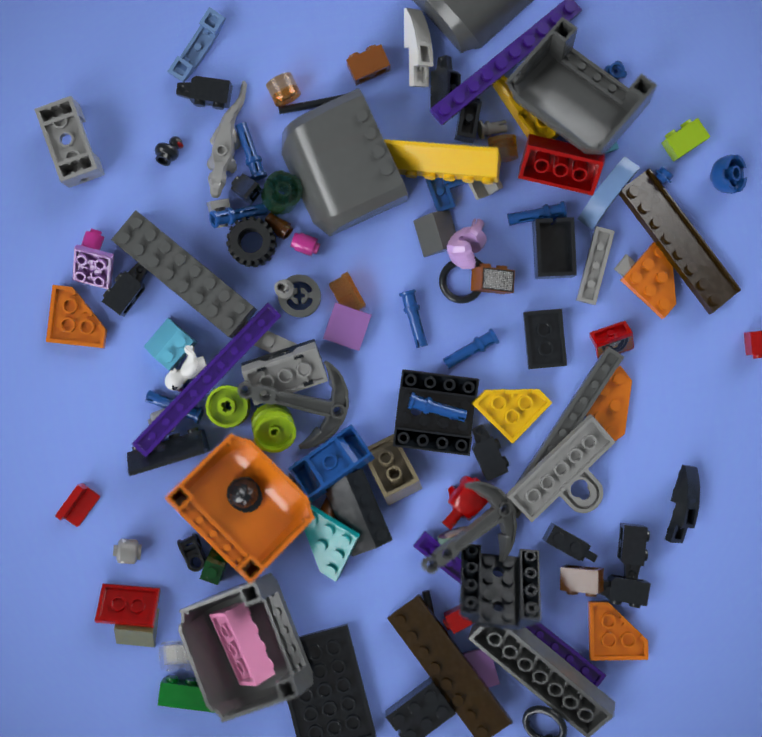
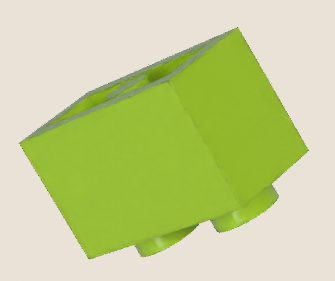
(684, 140)

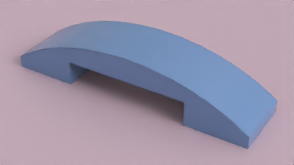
(198, 46)
(607, 192)

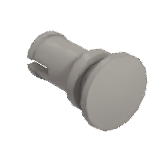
(491, 128)
(284, 288)

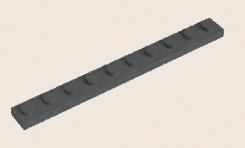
(578, 406)

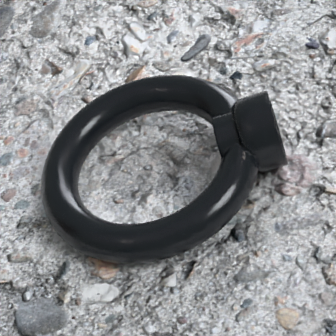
(447, 293)
(547, 711)

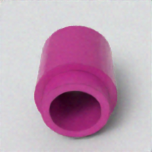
(93, 239)
(305, 244)

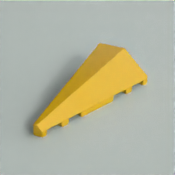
(527, 122)

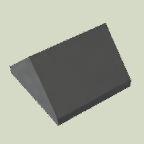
(434, 232)

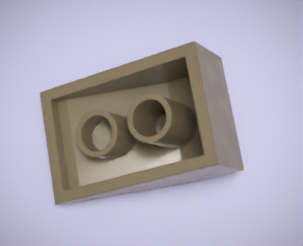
(393, 471)

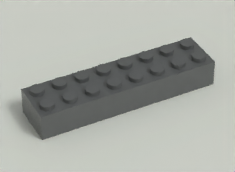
(184, 274)
(546, 675)

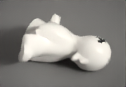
(190, 369)

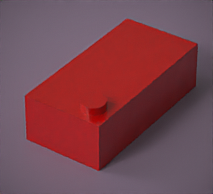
(560, 165)

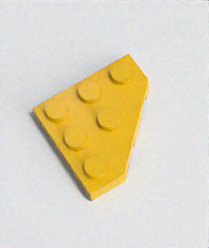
(511, 409)

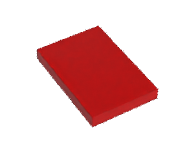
(127, 605)

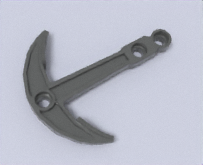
(314, 405)
(493, 516)

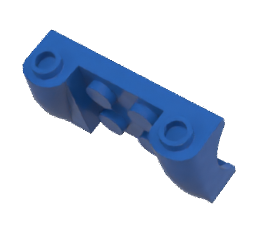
(331, 462)

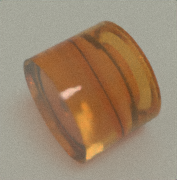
(283, 89)
(507, 146)

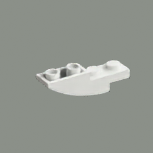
(419, 42)

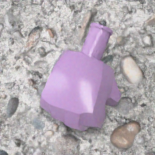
(465, 243)

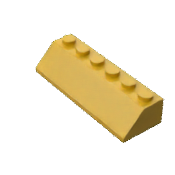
(446, 161)

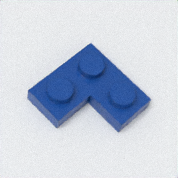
(441, 193)

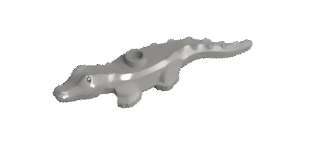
(224, 144)

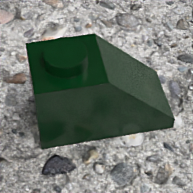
(213, 567)

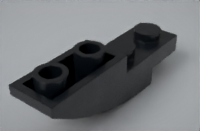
(687, 500)

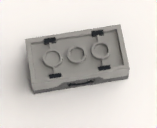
(287, 369)

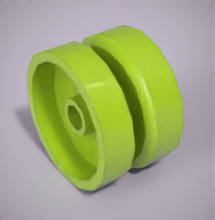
(217, 409)
(273, 428)

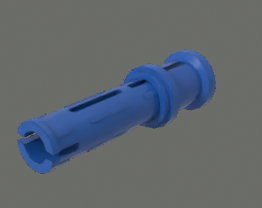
(253, 160)
(547, 211)
(230, 215)
(411, 309)
(478, 345)
(163, 401)
(428, 405)

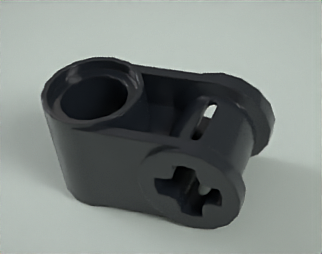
(192, 551)

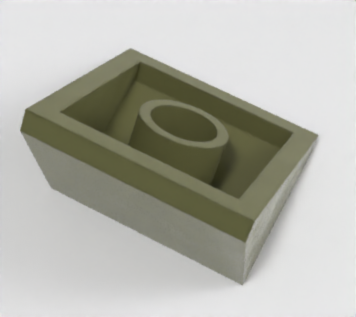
(137, 635)

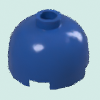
(728, 174)

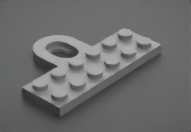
(563, 467)

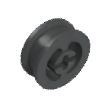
(315, 295)

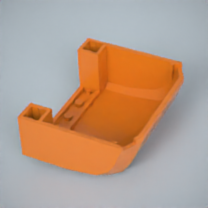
(241, 538)

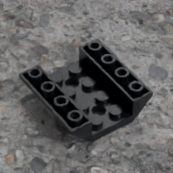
(432, 430)
(514, 591)

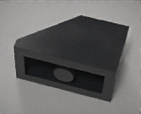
(246, 188)

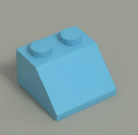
(169, 343)

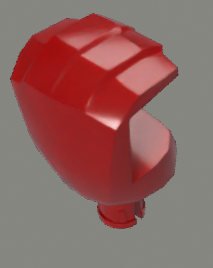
(464, 502)

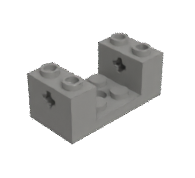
(74, 161)

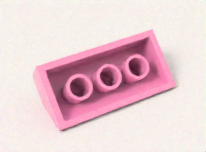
(242, 644)

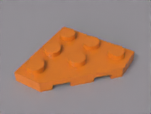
(653, 281)
(73, 320)
(613, 403)
(613, 635)

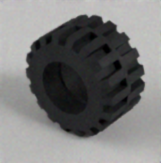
(240, 230)

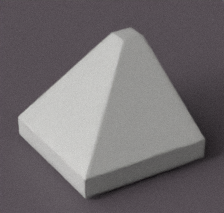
(624, 265)

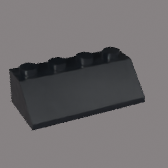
(169, 451)
(358, 509)

